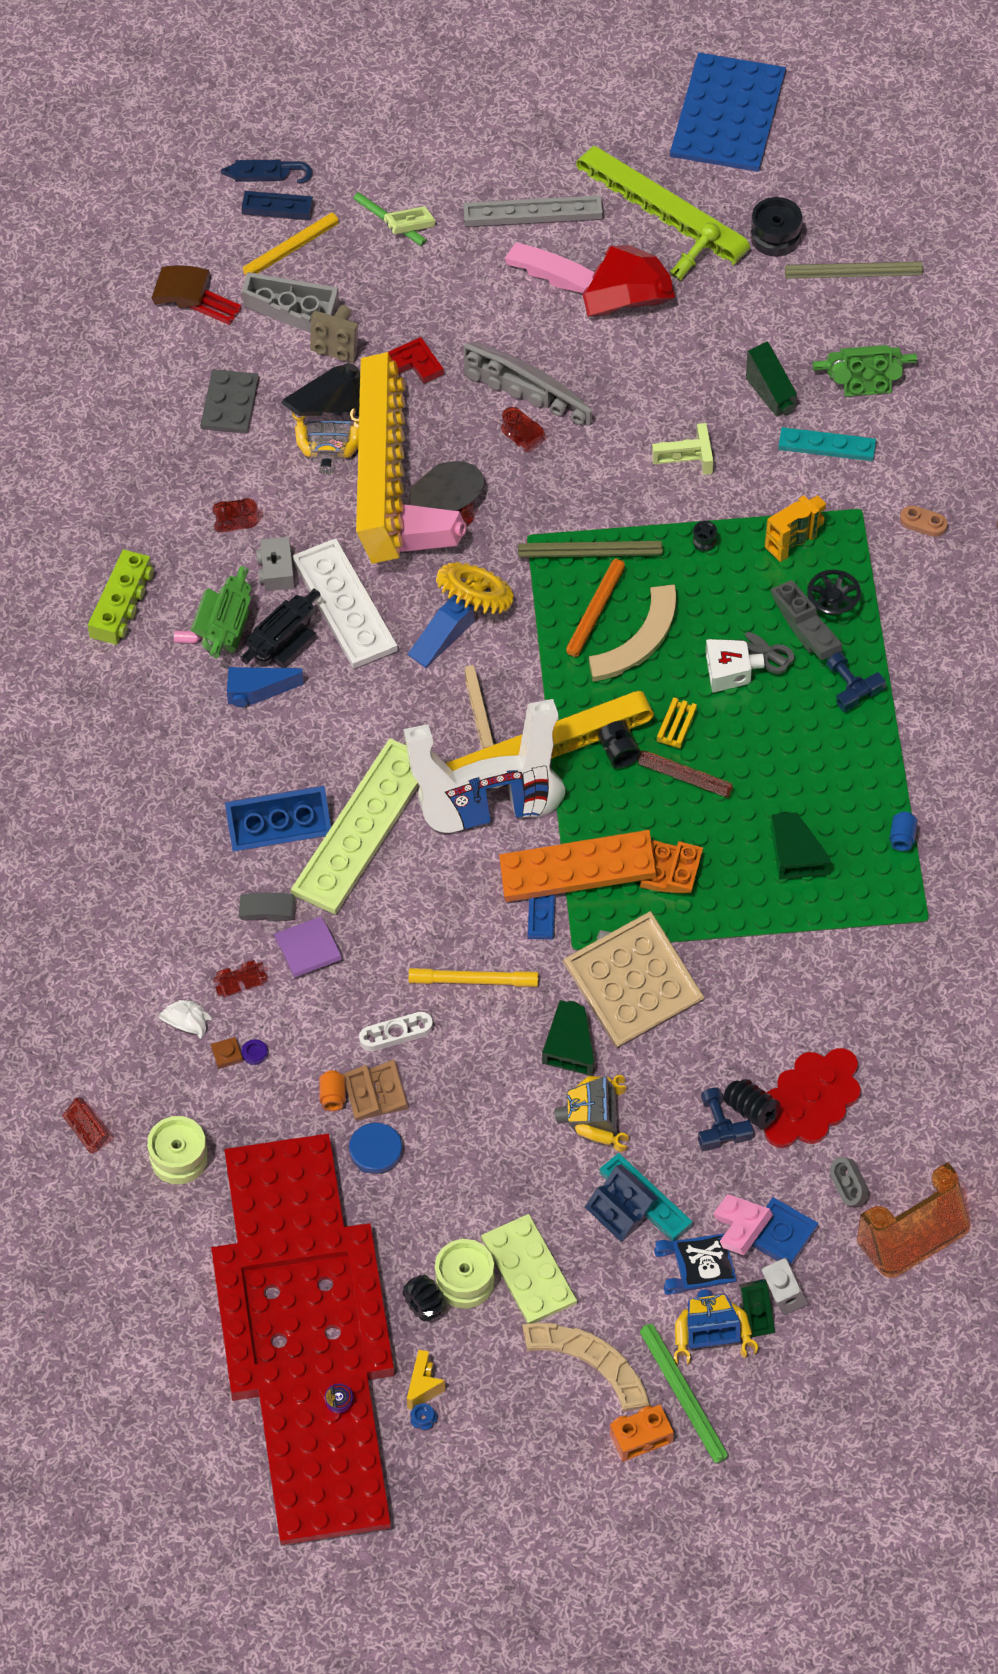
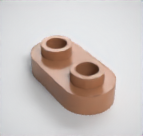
(923, 521)

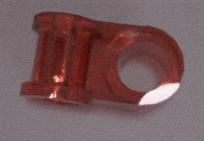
(521, 428)
(236, 515)

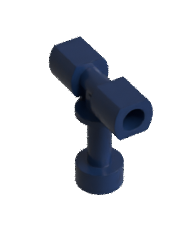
(857, 686)
(723, 1128)

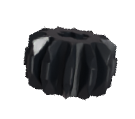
(424, 1297)

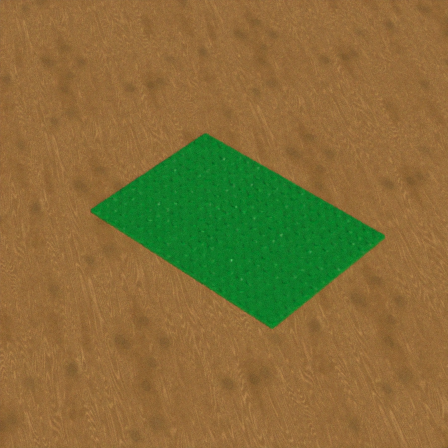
(772, 738)

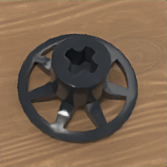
(833, 595)

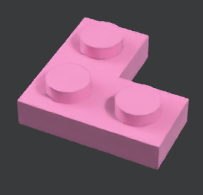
(745, 1220)

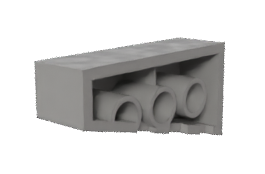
(289, 299)

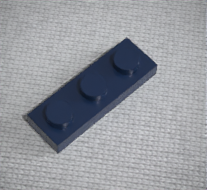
(277, 205)

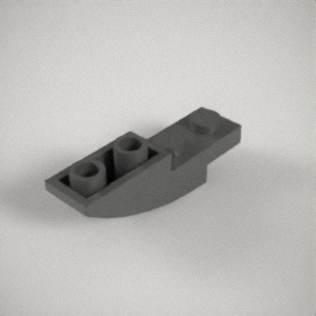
(804, 622)

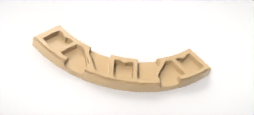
(644, 642)
(595, 1353)

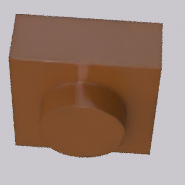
(226, 1053)

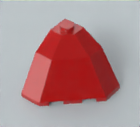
(627, 280)

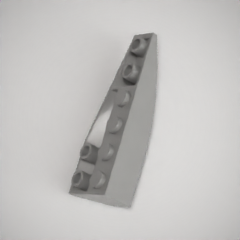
(522, 381)

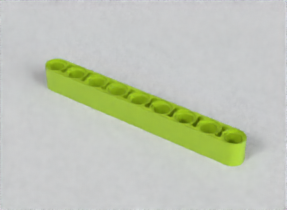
(661, 202)

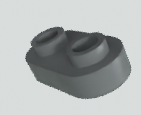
(849, 1184)

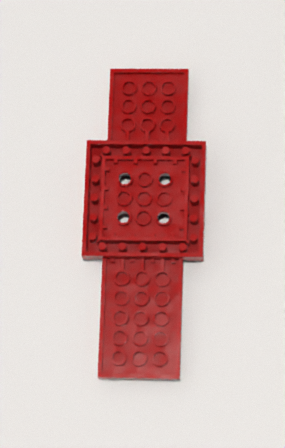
(290, 1240)

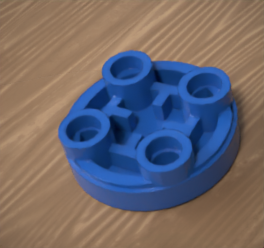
(375, 1148)

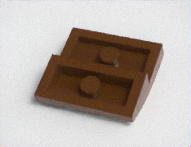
(181, 284)

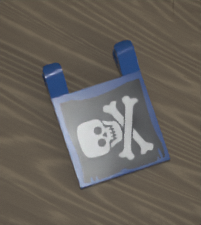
(700, 1263)

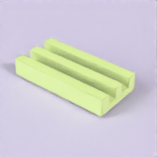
(409, 220)

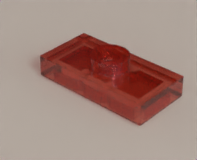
(85, 1125)

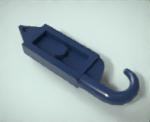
(265, 170)

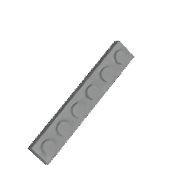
(532, 210)

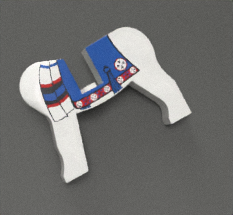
(459, 797)

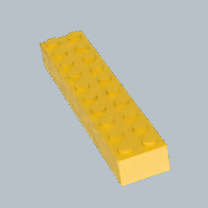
(380, 458)

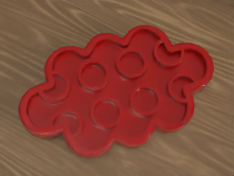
(813, 1097)

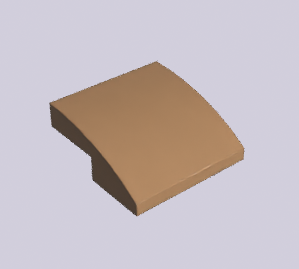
(364, 1095)

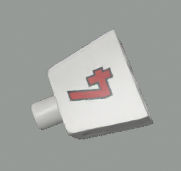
(730, 663)

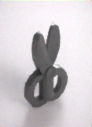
(759, 646)

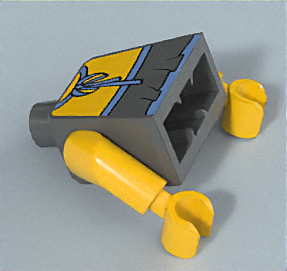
(593, 1110)

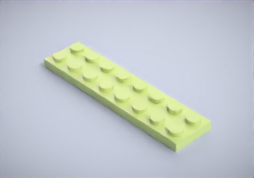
(358, 830)

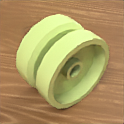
(177, 1150)
(465, 1273)

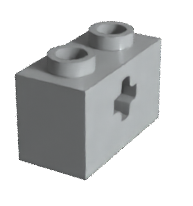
(277, 564)

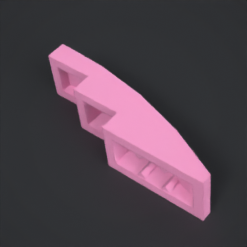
(547, 265)

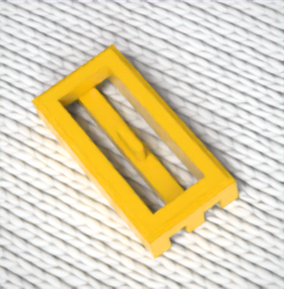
(691, 709)

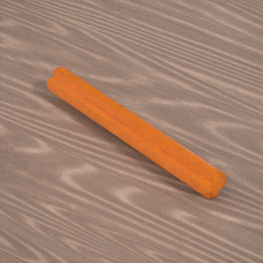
(595, 607)

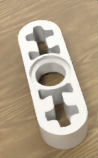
(399, 1022)

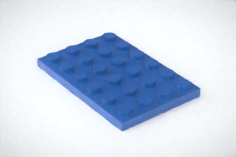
(728, 112)

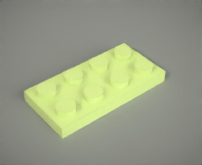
(528, 1269)

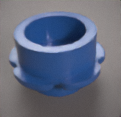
(423, 1410)

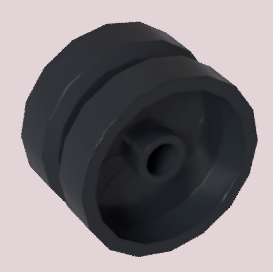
(776, 226)

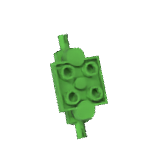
(865, 368)
(223, 615)

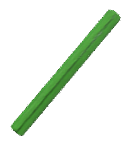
(684, 1393)

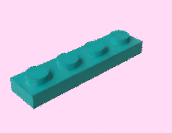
(827, 444)
(664, 1214)

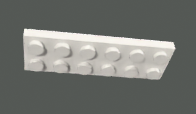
(345, 603)

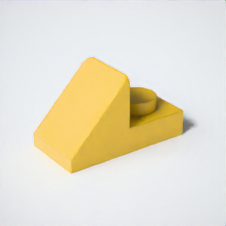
(422, 1386)

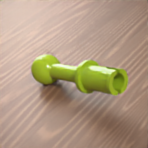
(709, 232)

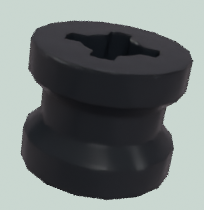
(708, 531)

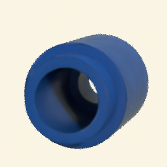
(903, 831)

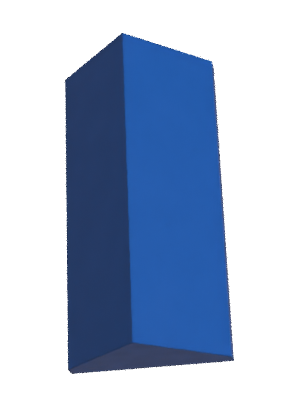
(278, 818)

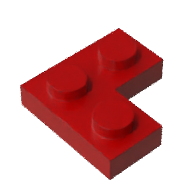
(419, 357)

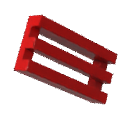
(225, 305)

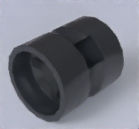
(619, 744)

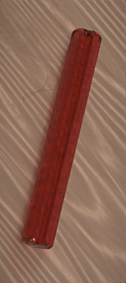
(685, 773)

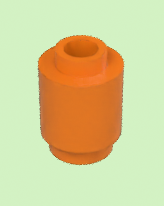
(332, 1090)

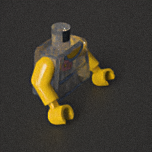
(327, 441)

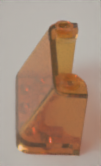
(919, 1232)

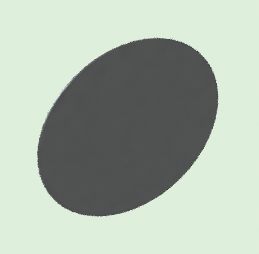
(448, 486)

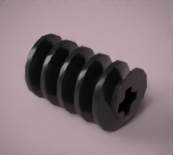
(752, 1102)

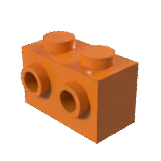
(641, 1432)

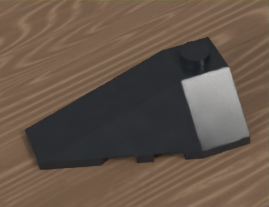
(331, 392)

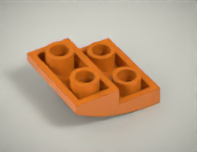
(674, 867)

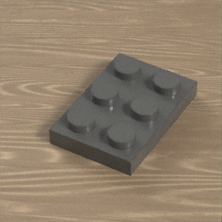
(229, 401)

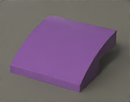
(307, 946)

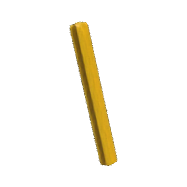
(291, 244)

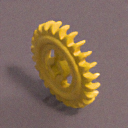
(475, 586)

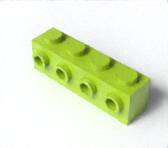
(120, 597)

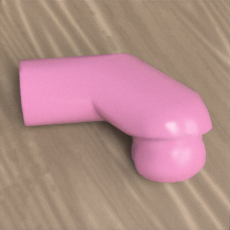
(186, 637)

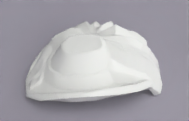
(186, 1017)

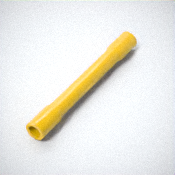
(515, 978)

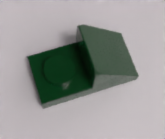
(757, 1306)

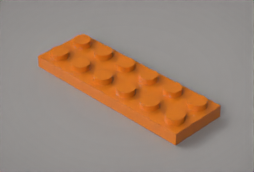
(577, 866)

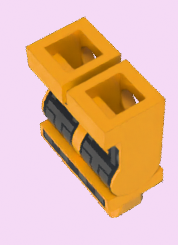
(794, 525)

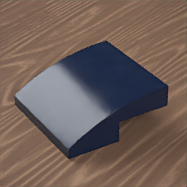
(621, 1203)

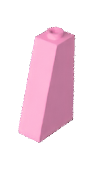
(430, 528)

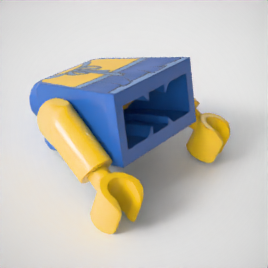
(711, 1322)

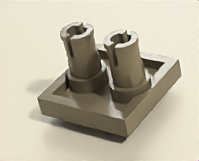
(334, 334)

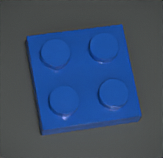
(785, 1232)

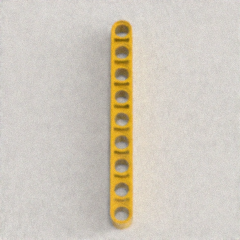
(574, 730)

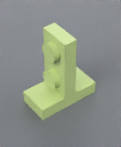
(686, 450)

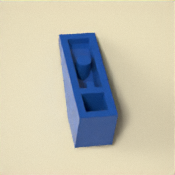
(442, 631)
(254, 685)

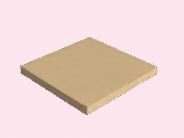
(633, 979)

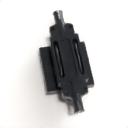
(283, 633)

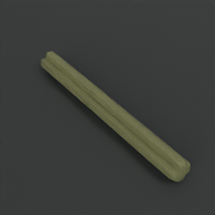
(854, 269)
(590, 549)

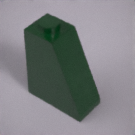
(770, 380)
(796, 848)
(569, 1040)

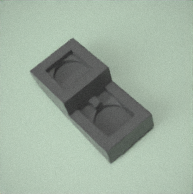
(266, 905)

